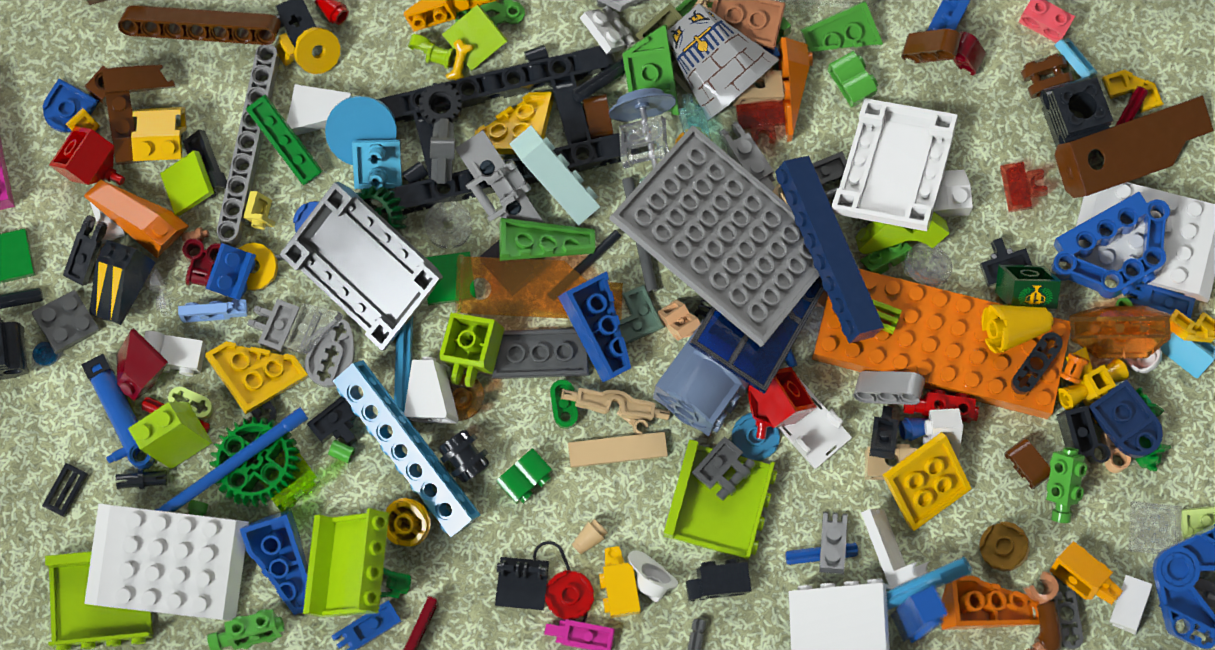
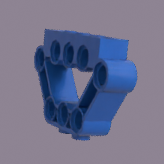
(1094, 276)

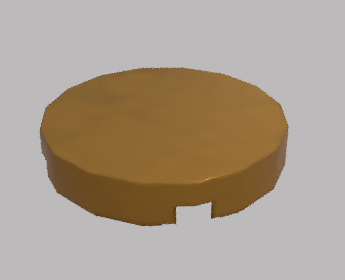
(1004, 546)

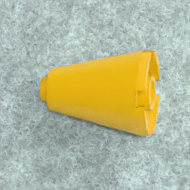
(1014, 325)

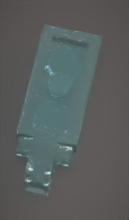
(693, 115)

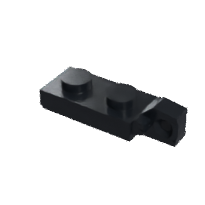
(884, 435)

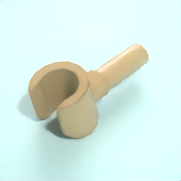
(633, 422)

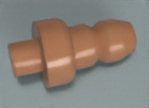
(198, 234)

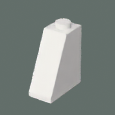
(312, 107)
(429, 393)

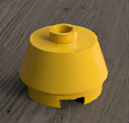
(407, 522)

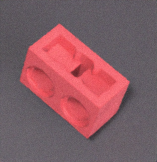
(1046, 19)

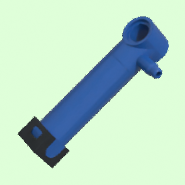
(117, 409)

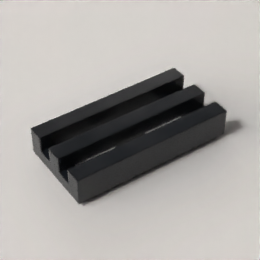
(83, 475)

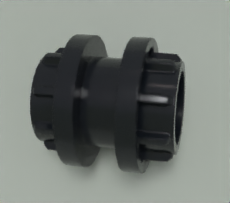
(464, 456)

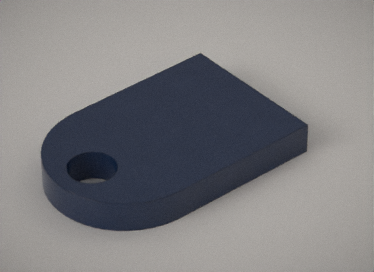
(1126, 419)

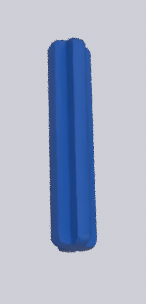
(813, 554)

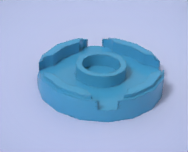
(747, 442)

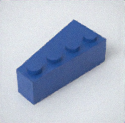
(597, 325)

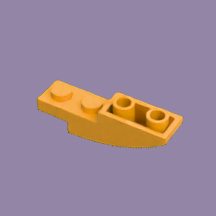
(434, 12)

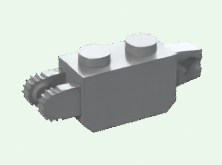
(748, 155)

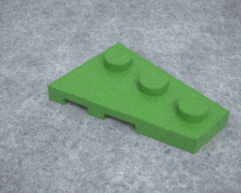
(844, 29)

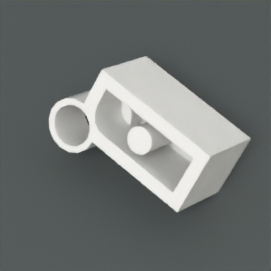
(180, 352)

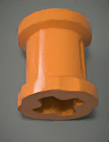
(1080, 363)

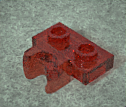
(761, 118)
(1021, 186)

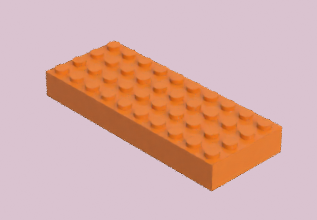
(944, 343)

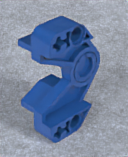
(1175, 575)

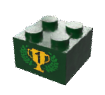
(1028, 286)

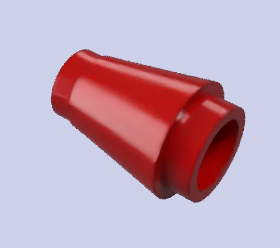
(332, 10)

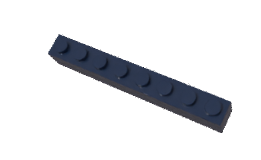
(829, 249)

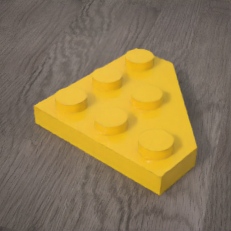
(511, 122)
(254, 373)

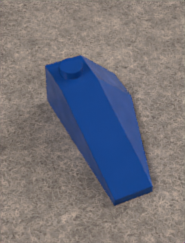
(280, 554)

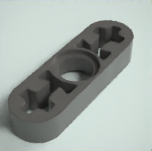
(1076, 631)

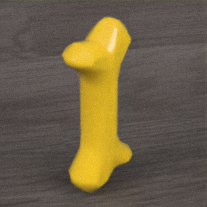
(461, 51)

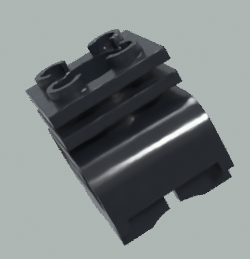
(1081, 95)
(12, 350)

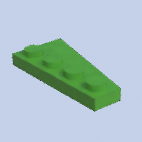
(537, 240)

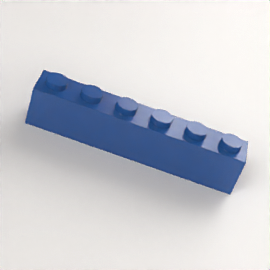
(919, 615)

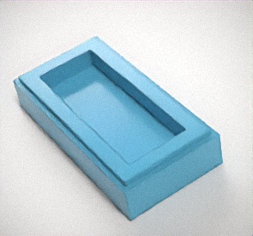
(1075, 58)

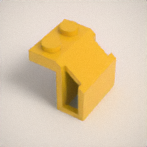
(157, 134)

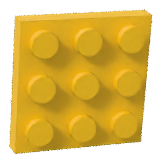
(927, 481)

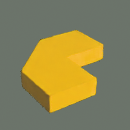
(1125, 82)
(1200, 331)

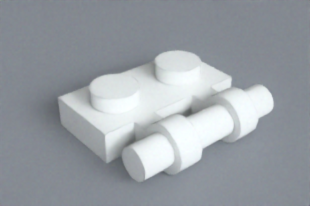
(601, 27)

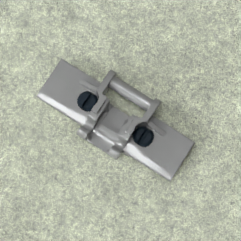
(503, 177)

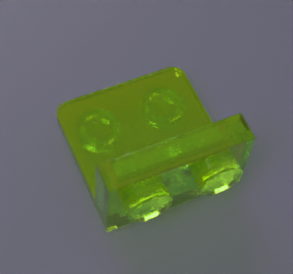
(306, 483)

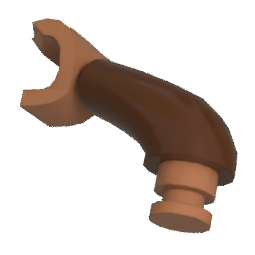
(1050, 631)

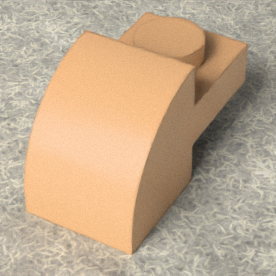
(679, 320)

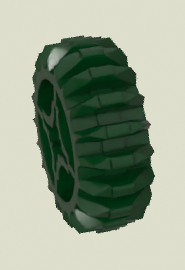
(390, 210)

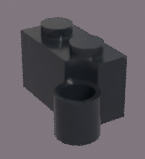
(1079, 433)
(719, 580)

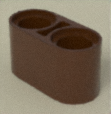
(598, 116)
(1028, 463)

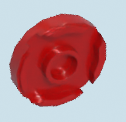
(569, 595)

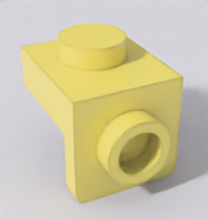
(258, 210)

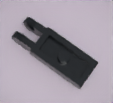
(85, 251)

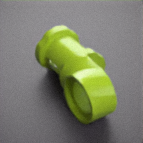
(433, 53)

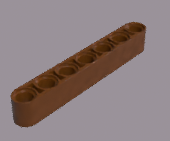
(199, 25)

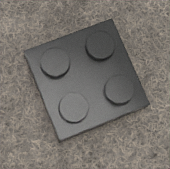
(65, 321)

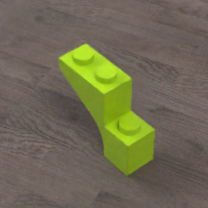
(881, 235)

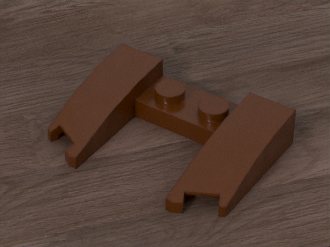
(118, 85)

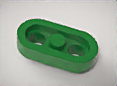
(562, 406)

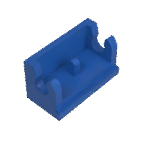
(949, 14)

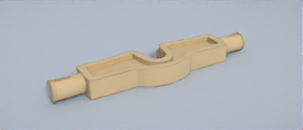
(628, 406)

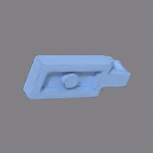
(213, 311)

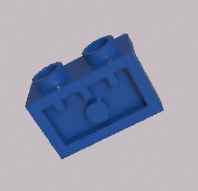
(231, 272)

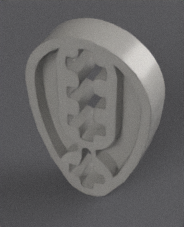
(318, 354)

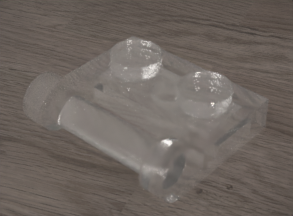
(642, 134)

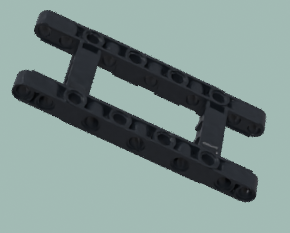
(494, 85)

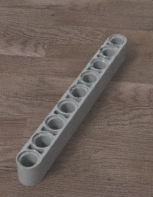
(247, 155)

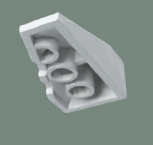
(954, 195)

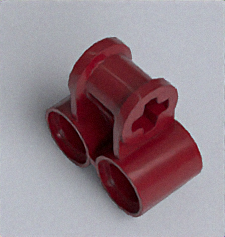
(201, 264)

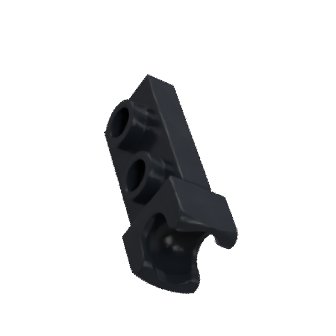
(199, 142)

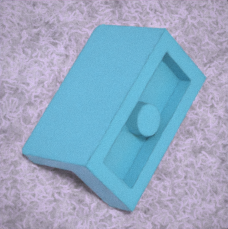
(1190, 355)

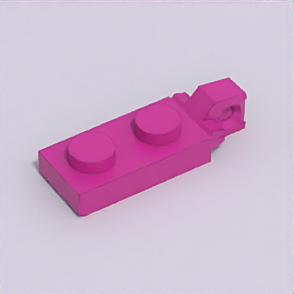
(581, 635)

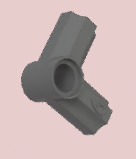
(442, 151)

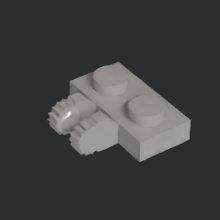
(277, 326)

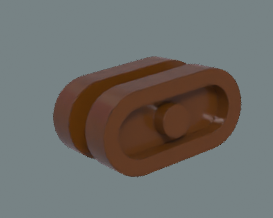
(1034, 71)

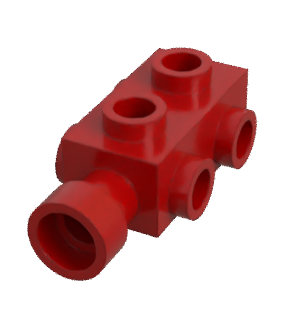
(942, 401)

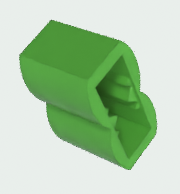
(853, 79)

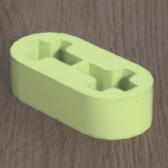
(193, 398)

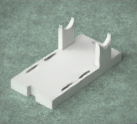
(817, 433)
(888, 550)

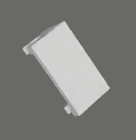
(1131, 604)

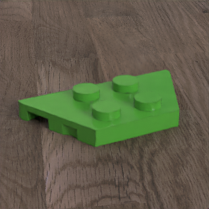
(651, 66)

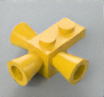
(1094, 382)

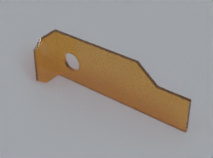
(520, 287)

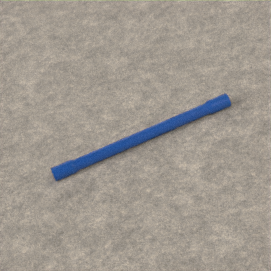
(286, 425)

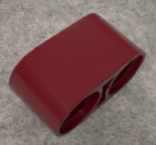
(970, 53)

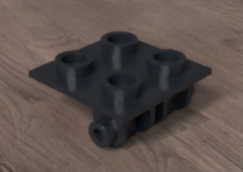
(521, 583)

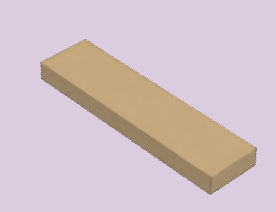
(617, 449)

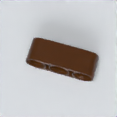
(931, 45)

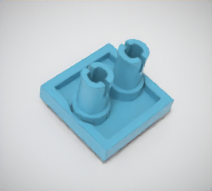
(377, 163)

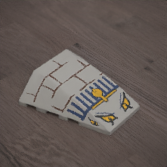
(716, 58)

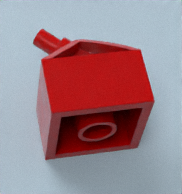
(86, 158)
(782, 404)

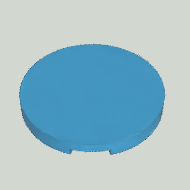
(358, 119)

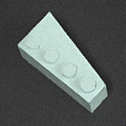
(554, 174)

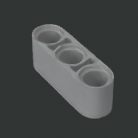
(889, 387)

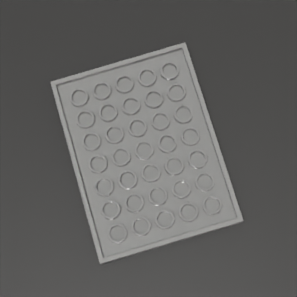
(721, 234)

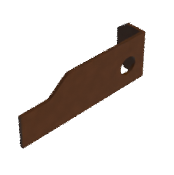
(1131, 148)

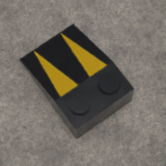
(117, 281)

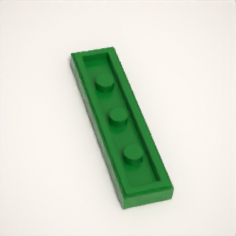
(284, 139)

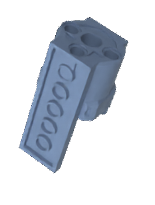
(699, 390)

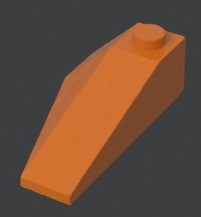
(794, 69)
(142, 219)
(985, 605)

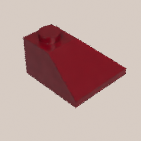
(138, 365)

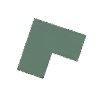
(643, 318)

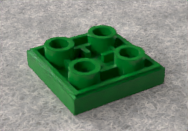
(15, 256)
(446, 289)

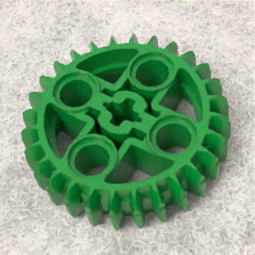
(255, 472)

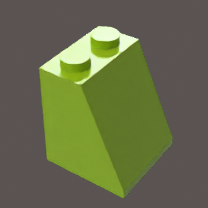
(171, 434)

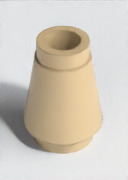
(589, 536)

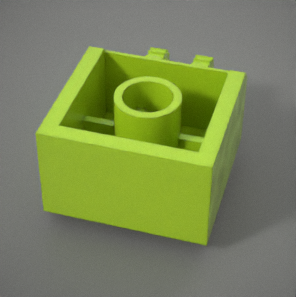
(470, 345)

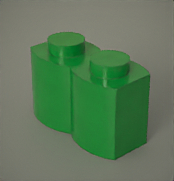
(525, 476)

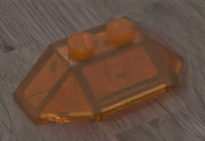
(1120, 331)

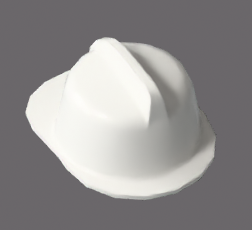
(651, 576)

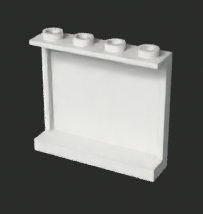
(840, 616)

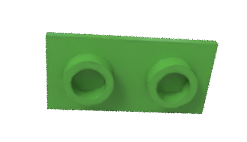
(878, 260)

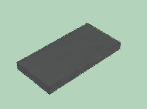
(541, 354)

